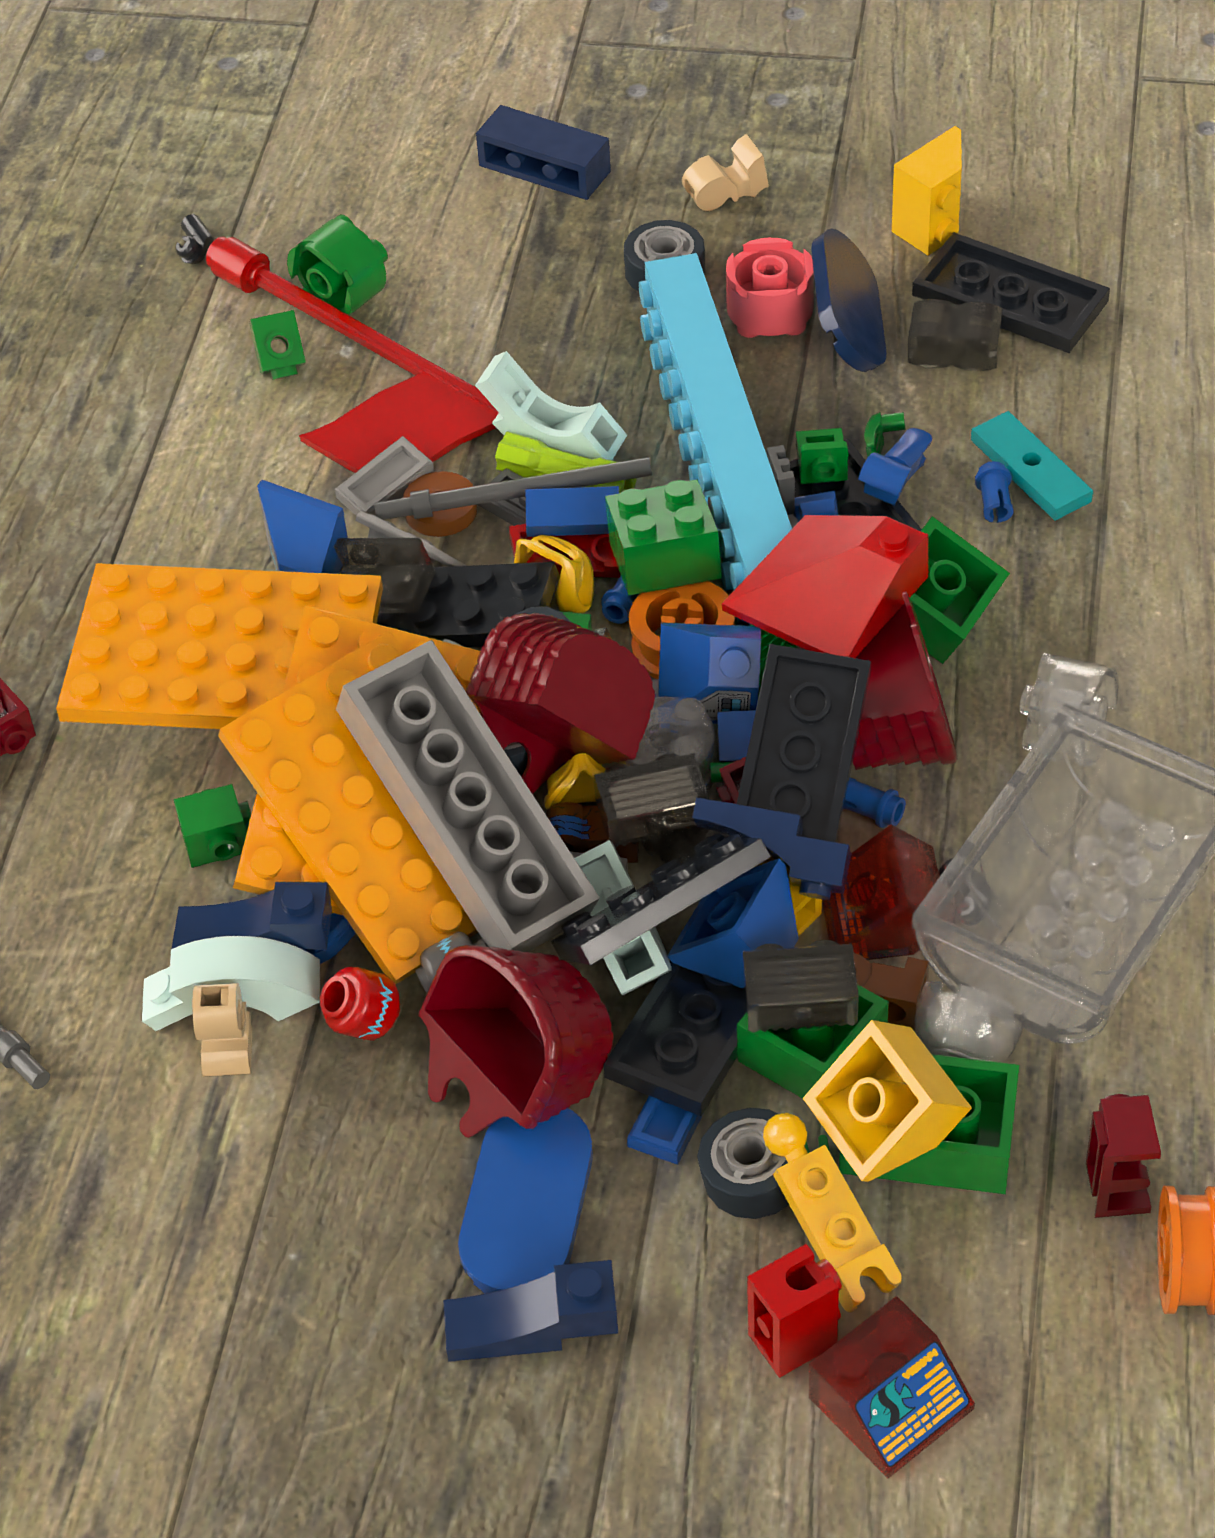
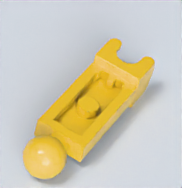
(829, 1211)

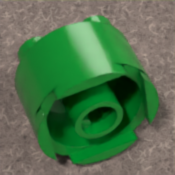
(339, 265)

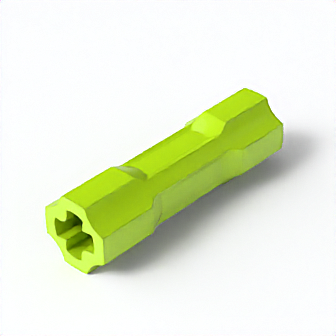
(533, 458)

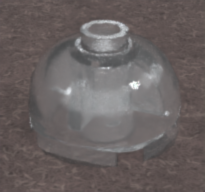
(967, 1023)

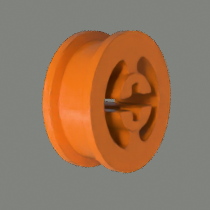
(681, 604)
(1186, 1250)

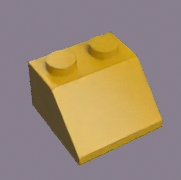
(928, 193)
(886, 1100)

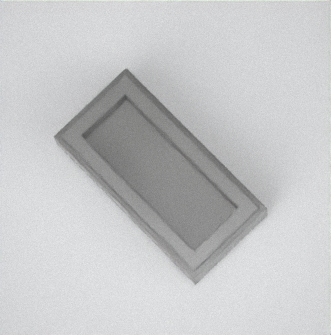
(384, 477)

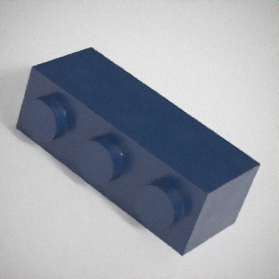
(543, 152)

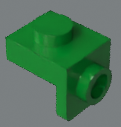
(822, 455)

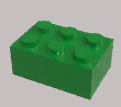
(979, 1146)

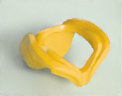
(576, 580)
(573, 781)

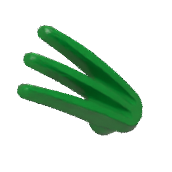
(877, 426)

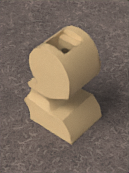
(713, 184)
(224, 1029)

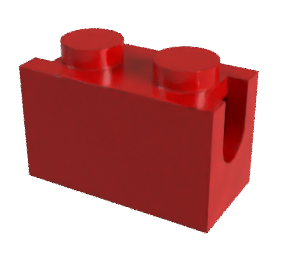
(793, 1309)

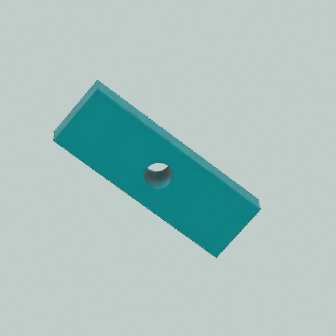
(1032, 465)

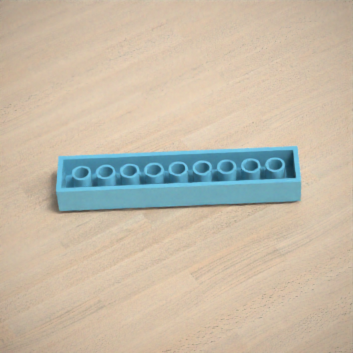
(712, 415)

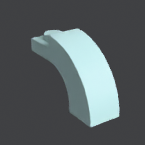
(532, 413)
(642, 957)
(269, 973)

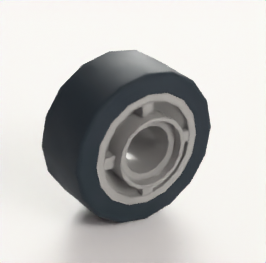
(659, 241)
(723, 1157)

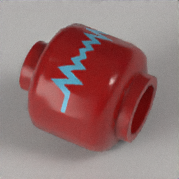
(360, 1003)

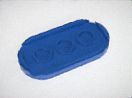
(525, 1200)

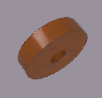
(445, 521)

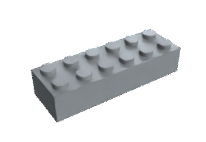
(465, 800)

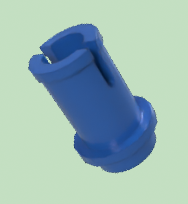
(994, 482)
(617, 603)
(874, 803)

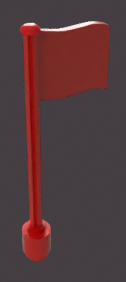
(428, 409)

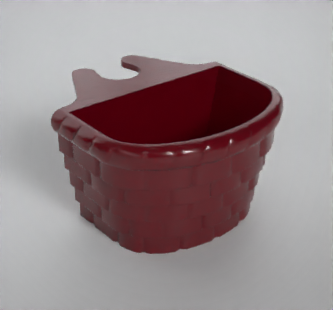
(560, 693)
(903, 702)
(515, 1032)

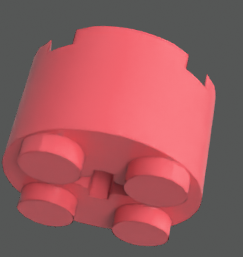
(770, 288)

